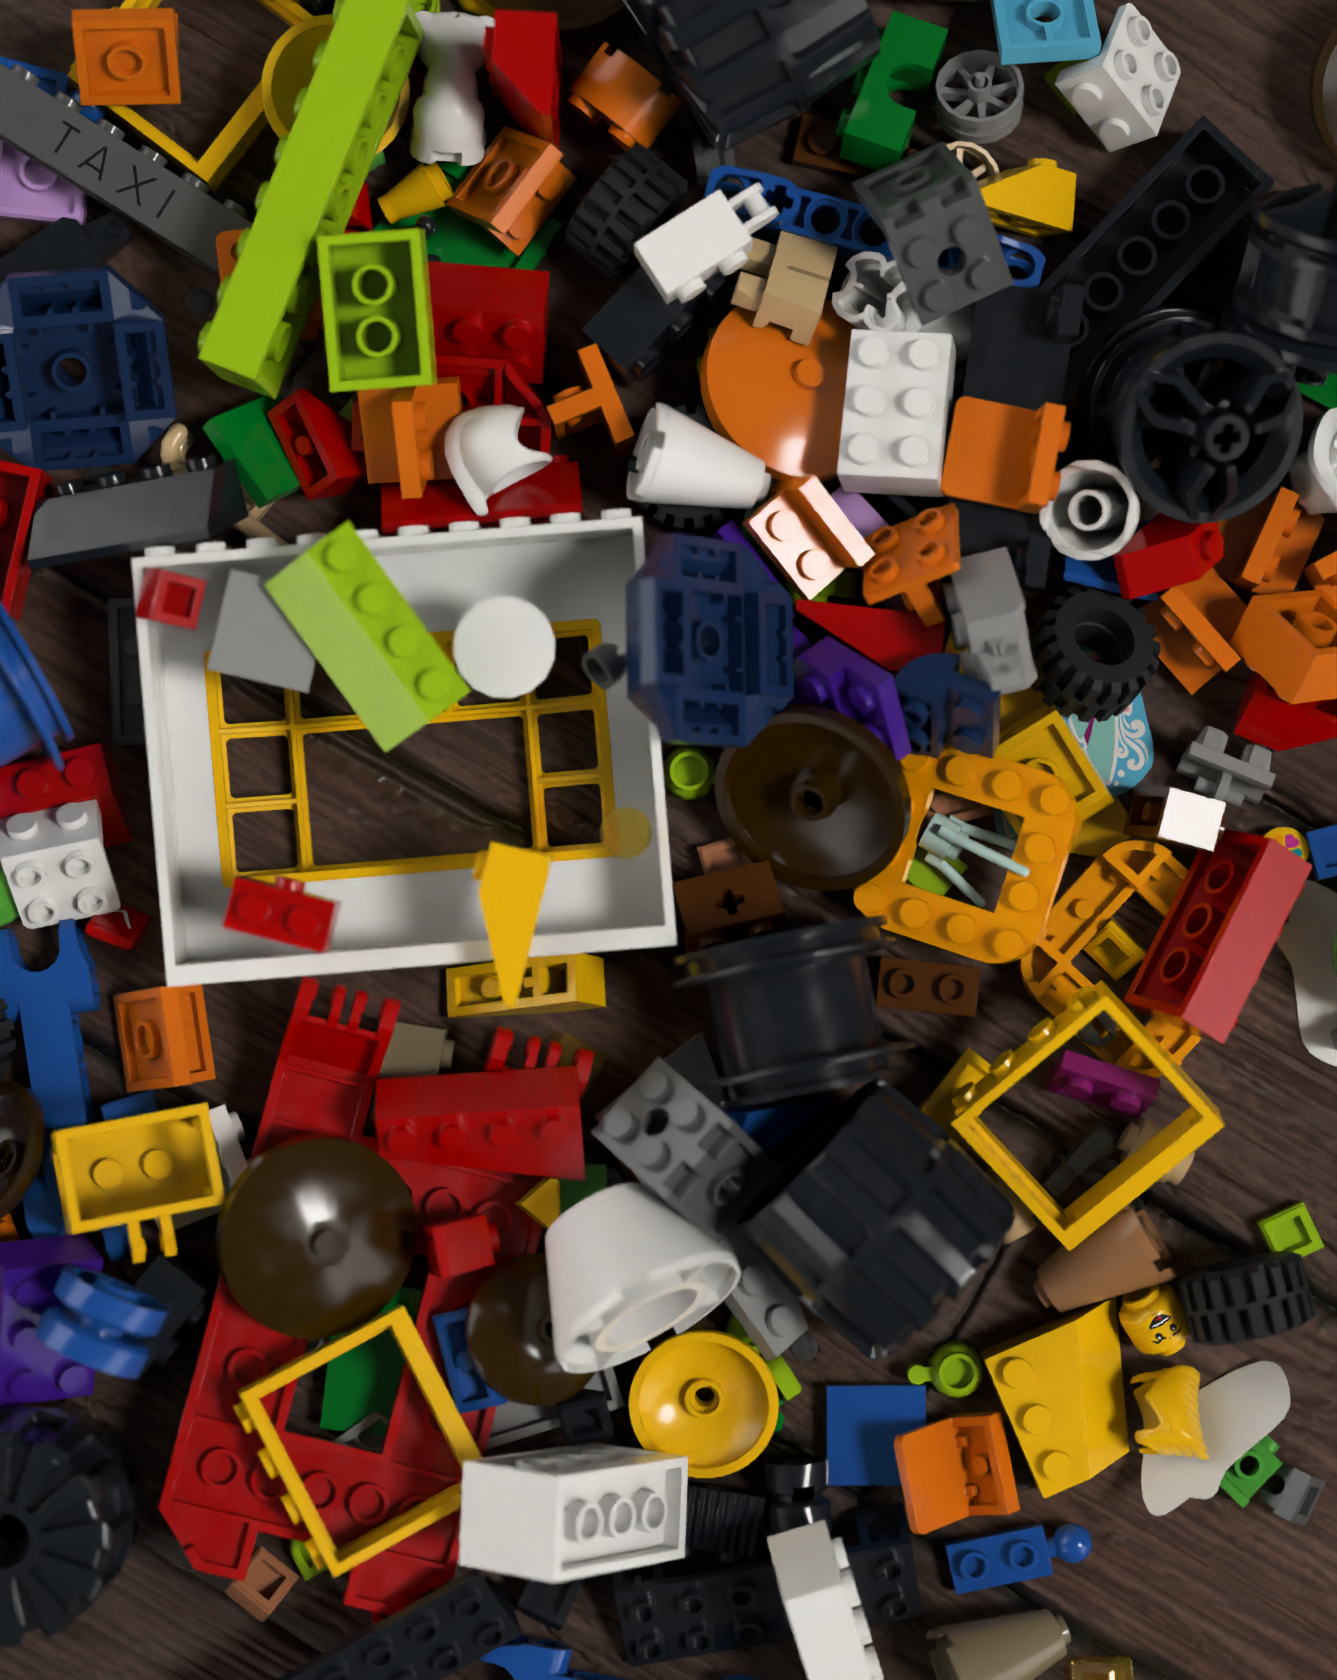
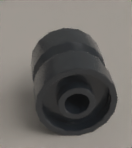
(797, 1510)

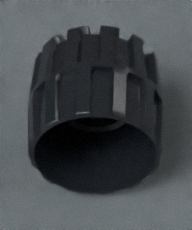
(753, 60)
(877, 1220)
(79, 1506)

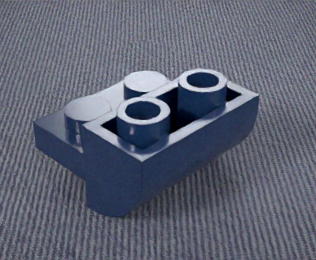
(947, 707)

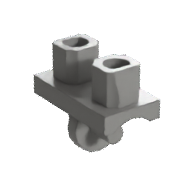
(1223, 775)

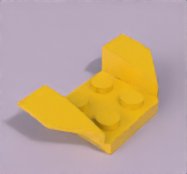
(1042, 739)

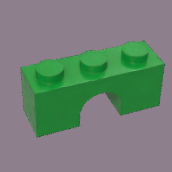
(878, 127)

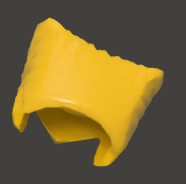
(1170, 1412)

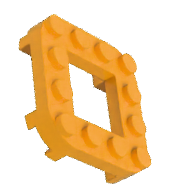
(1024, 902)
(1079, 915)

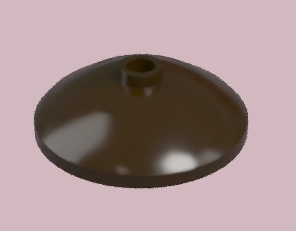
(20, 1142)
(509, 1335)

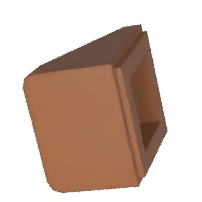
(264, 1585)

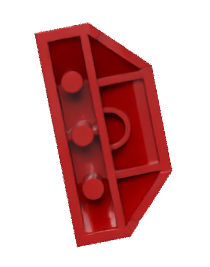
(483, 383)

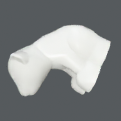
(449, 113)
(877, 300)

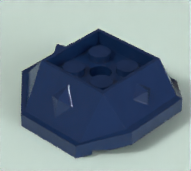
(128, 382)
(707, 642)

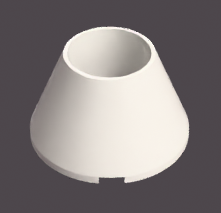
(626, 1273)

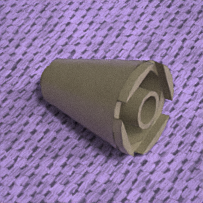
(999, 1646)

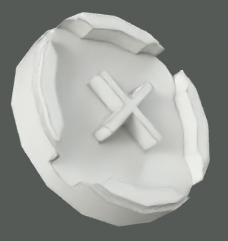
(504, 647)

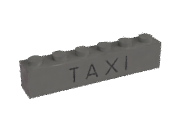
(112, 171)

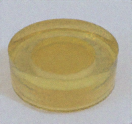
(626, 832)

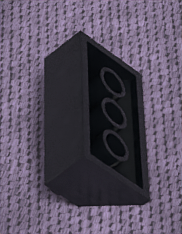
(136, 511)

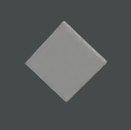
(258, 639)

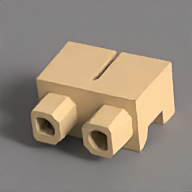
(793, 286)

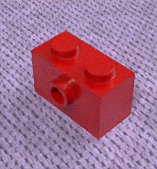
(282, 912)

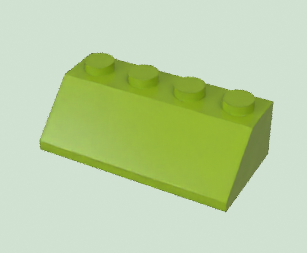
(366, 637)

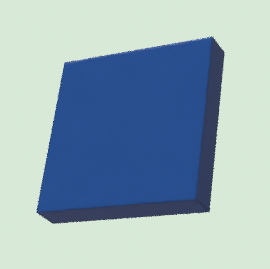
(863, 1428)

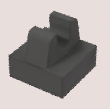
(1298, 1497)

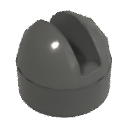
(605, 665)
(1090, 1035)

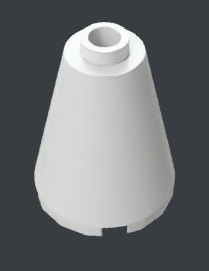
(693, 465)
(1092, 511)

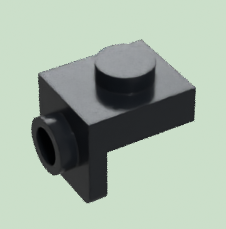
(548, 1601)

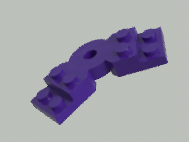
(839, 677)

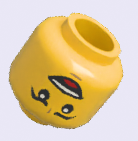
(1155, 1319)

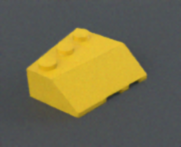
(1064, 1395)

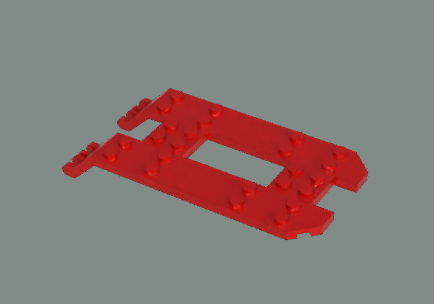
(215, 1480)

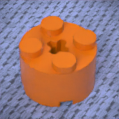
(622, 97)

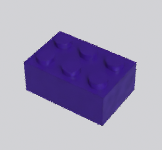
(27, 1284)

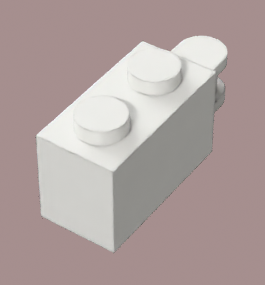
(702, 243)

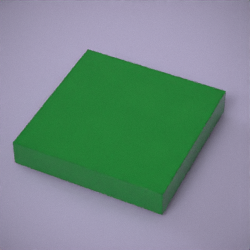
(257, 451)

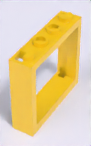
(233, 139)
(1129, 1177)
(278, 1462)

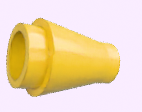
(416, 193)

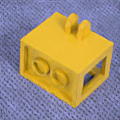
(137, 1173)

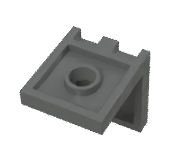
(928, 207)
(699, 1161)

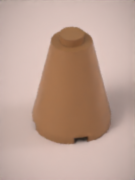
(1110, 1262)

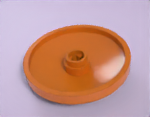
(777, 393)

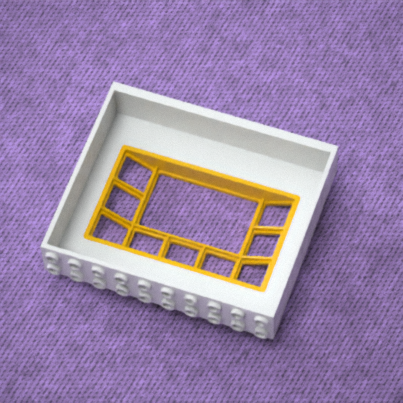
(420, 906)

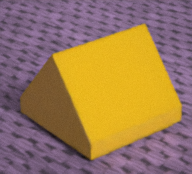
(1115, 949)
(542, 1202)

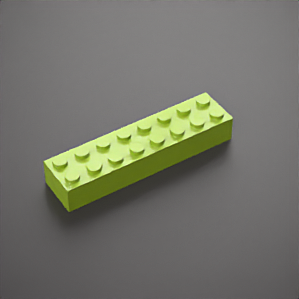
(310, 192)

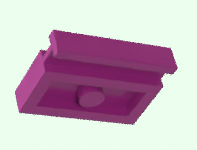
(1103, 1084)

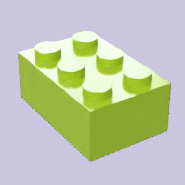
(377, 310)

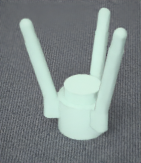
(948, 837)

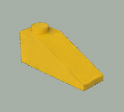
(1031, 198)
(511, 902)
(547, 986)

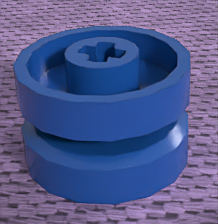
(101, 1322)

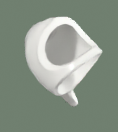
(487, 453)

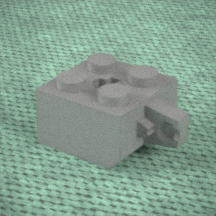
(990, 621)

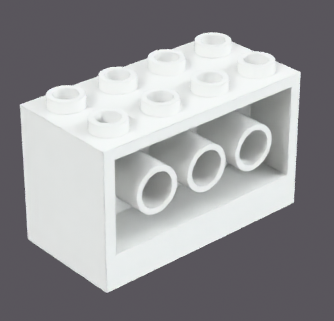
(573, 1511)

